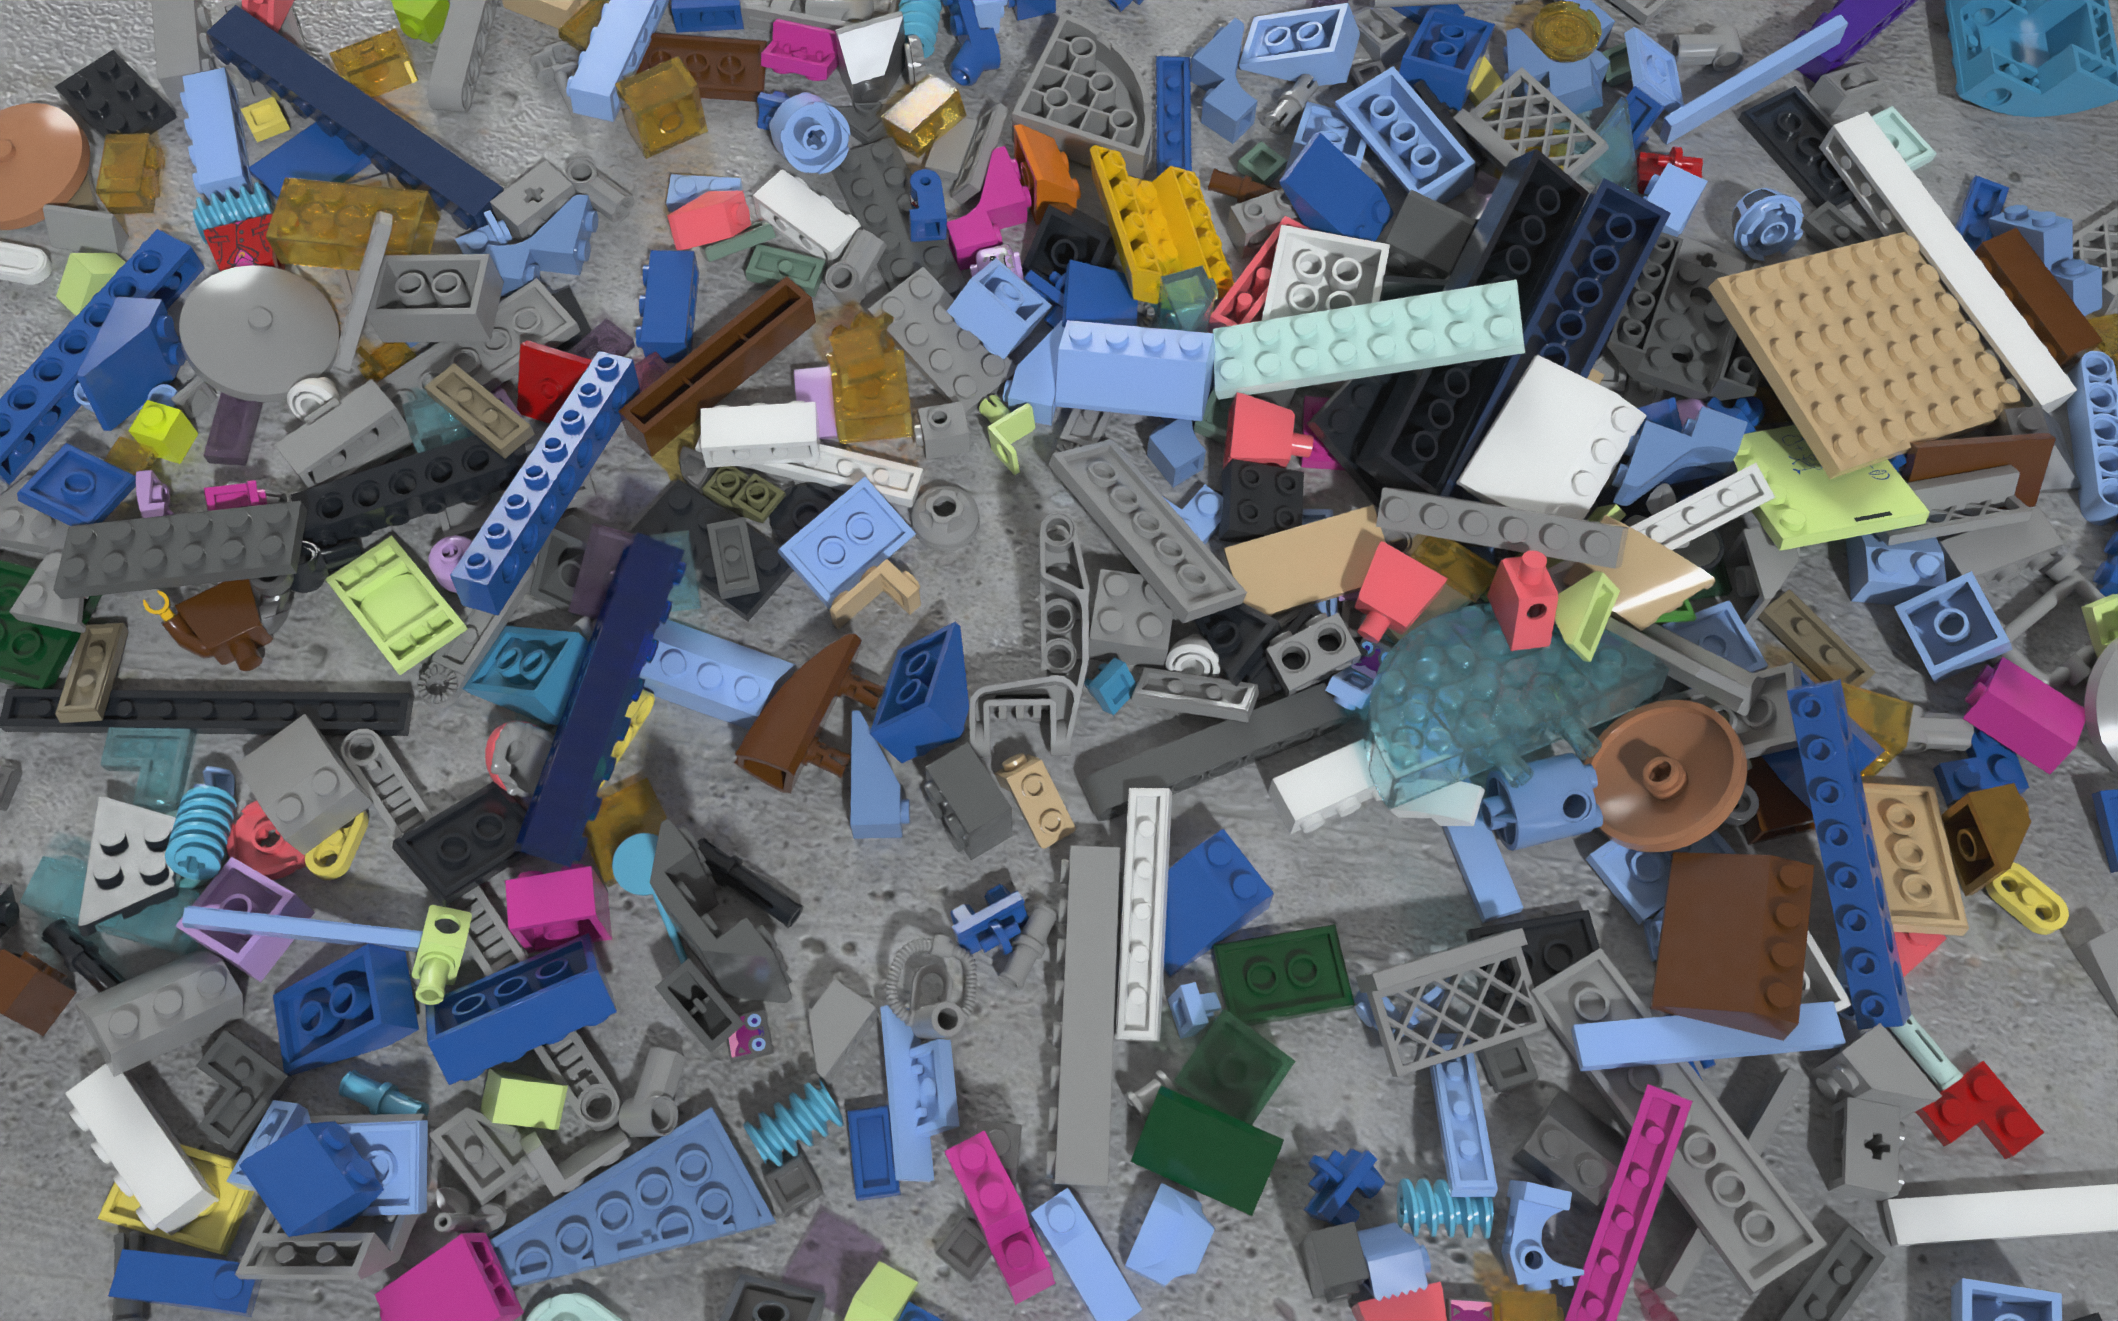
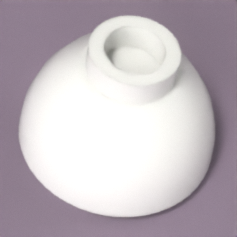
(311, 395)
(1194, 657)

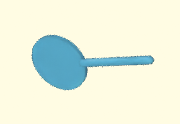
(633, 870)

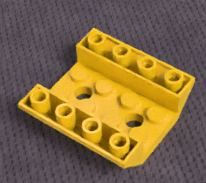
(1157, 225)

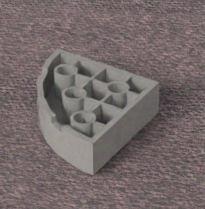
(1088, 96)

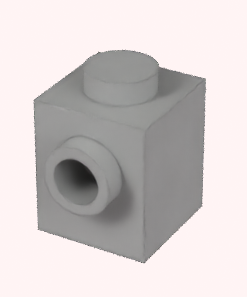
(942, 430)

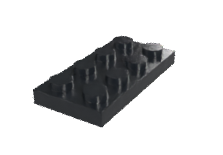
(686, 510)

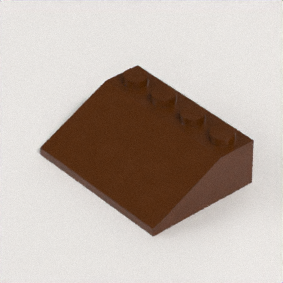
(1734, 941)

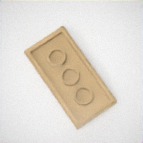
(1306, 562)
(1915, 859)

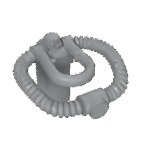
(941, 1018)

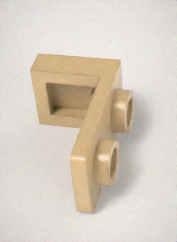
(886, 577)
(1036, 798)

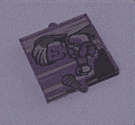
(834, 1262)

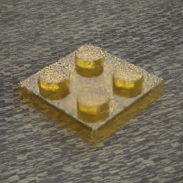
(620, 817)

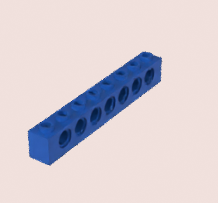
(44, 393)
(545, 485)
(1849, 855)

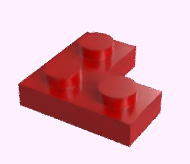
(1985, 1102)

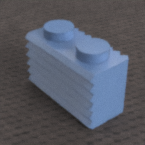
(1393, 1261)

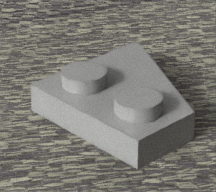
(482, 1152)

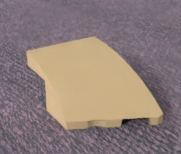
(1649, 580)

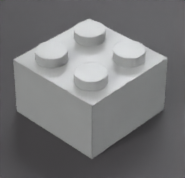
(1129, 621)

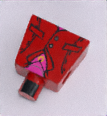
(242, 244)

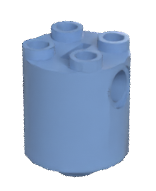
(1547, 808)

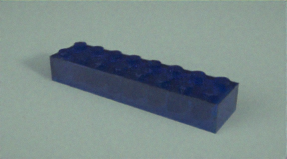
(599, 701)

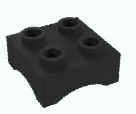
(1259, 500)

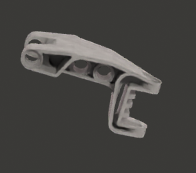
(1062, 588)

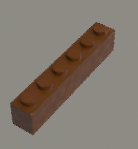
(718, 366)

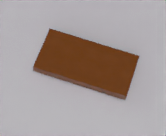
(719, 65)
(1955, 456)

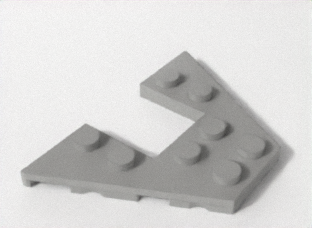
(37, 532)

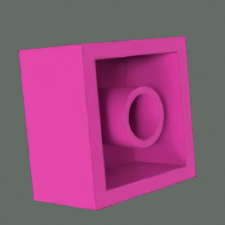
(557, 907)

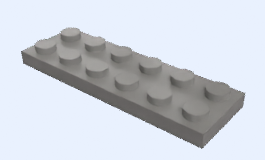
(1147, 530)

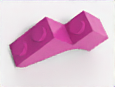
(1000, 206)
(1000, 1217)

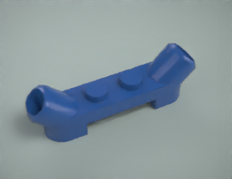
(978, 47)

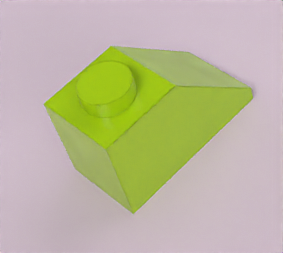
(421, 18)

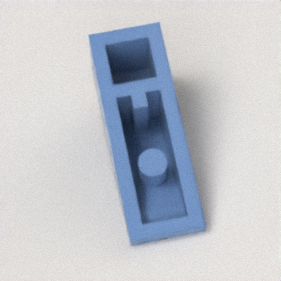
(875, 791)

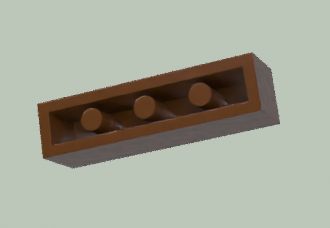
(2038, 297)

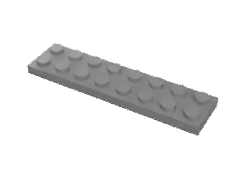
(523, 316)
(1714, 1166)

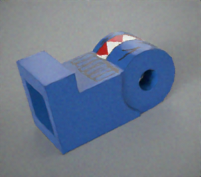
(929, 215)

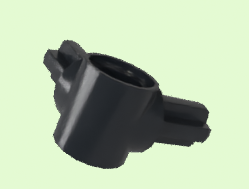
(315, 564)

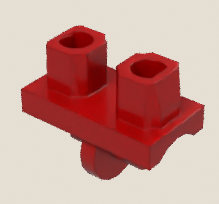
(1656, 163)

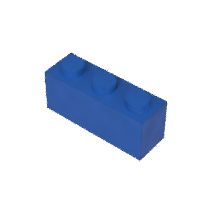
(668, 305)

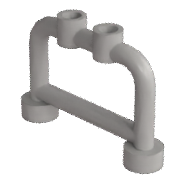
(2067, 580)

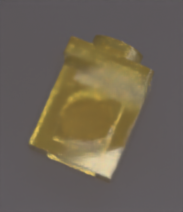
(383, 360)

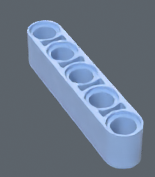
(2095, 435)

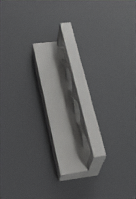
(1968, 493)

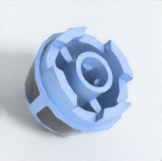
(1766, 223)

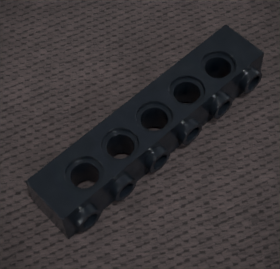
(405, 490)

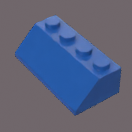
(519, 1010)

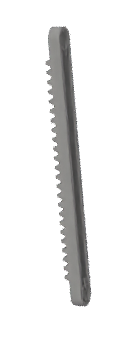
(488, 936)

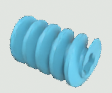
(922, 19)
(232, 209)
(200, 832)
(794, 1123)
(1436, 1207)

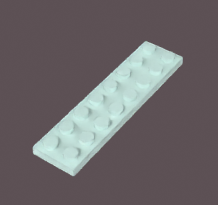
(1369, 340)

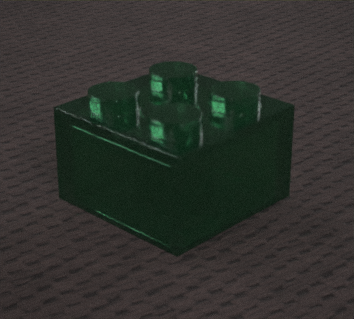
(1232, 1069)

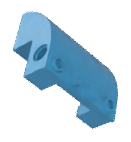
(2034, 55)

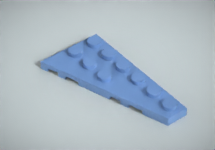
(652, 1202)

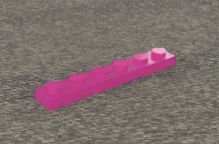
(1630, 1206)

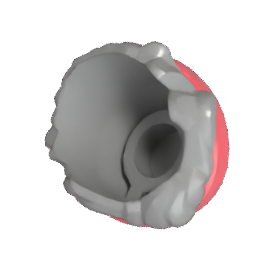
(517, 756)

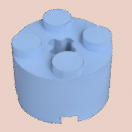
(791, 128)

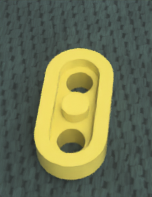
(343, 844)
(2025, 897)

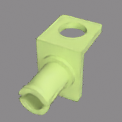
(1007, 428)
(439, 954)

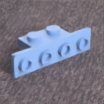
(918, 1094)

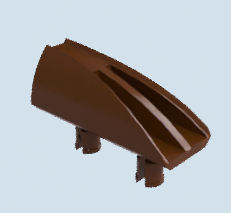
(790, 724)

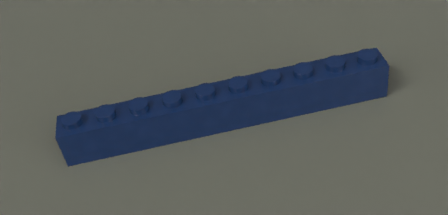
(353, 117)

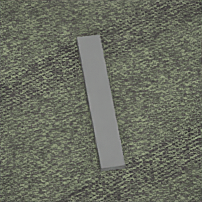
(1758, 1133)

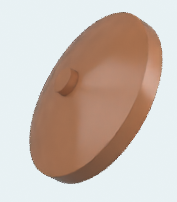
(40, 162)
(1667, 775)

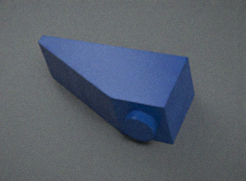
(184, 1282)

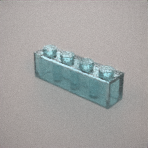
(58, 893)

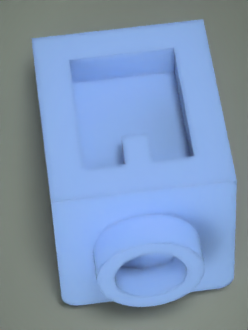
(492, 234)

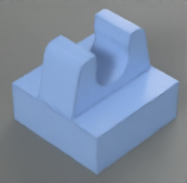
(1192, 1009)

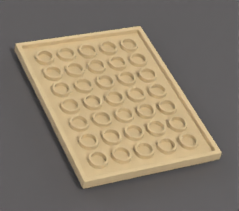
(1865, 350)

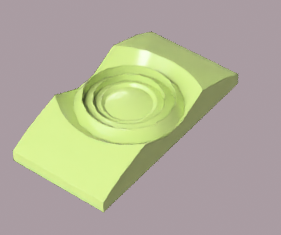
(396, 605)

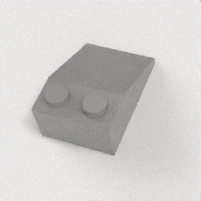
(303, 785)

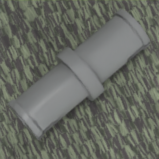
(1291, 104)
(1028, 946)

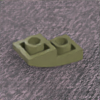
(743, 494)

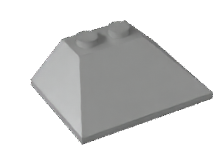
(333, 1254)

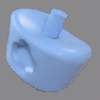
(219, 778)

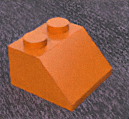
(1043, 171)

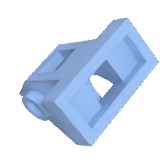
(1527, 1213)

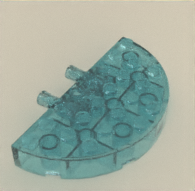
(1464, 702)

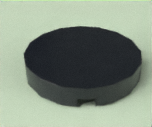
(799, 509)

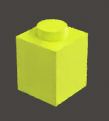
(164, 430)

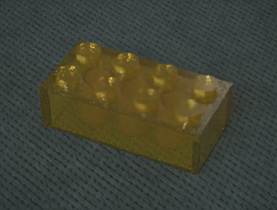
(333, 222)

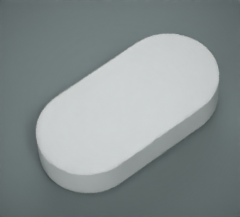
(23, 264)

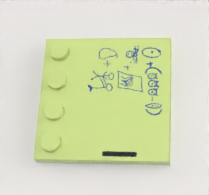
(1821, 509)

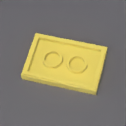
(213, 1228)

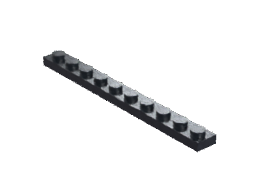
(216, 711)

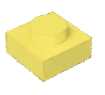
(265, 119)

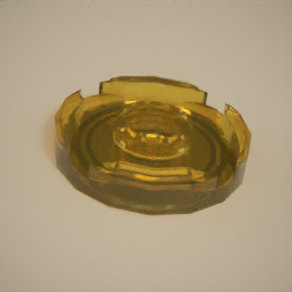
(1566, 31)

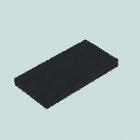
(1791, 134)

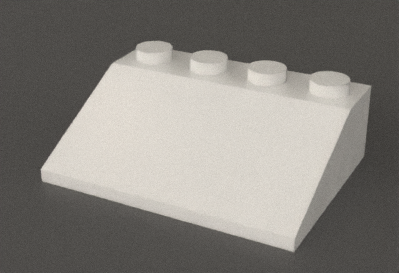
(1323, 273)
(1552, 443)

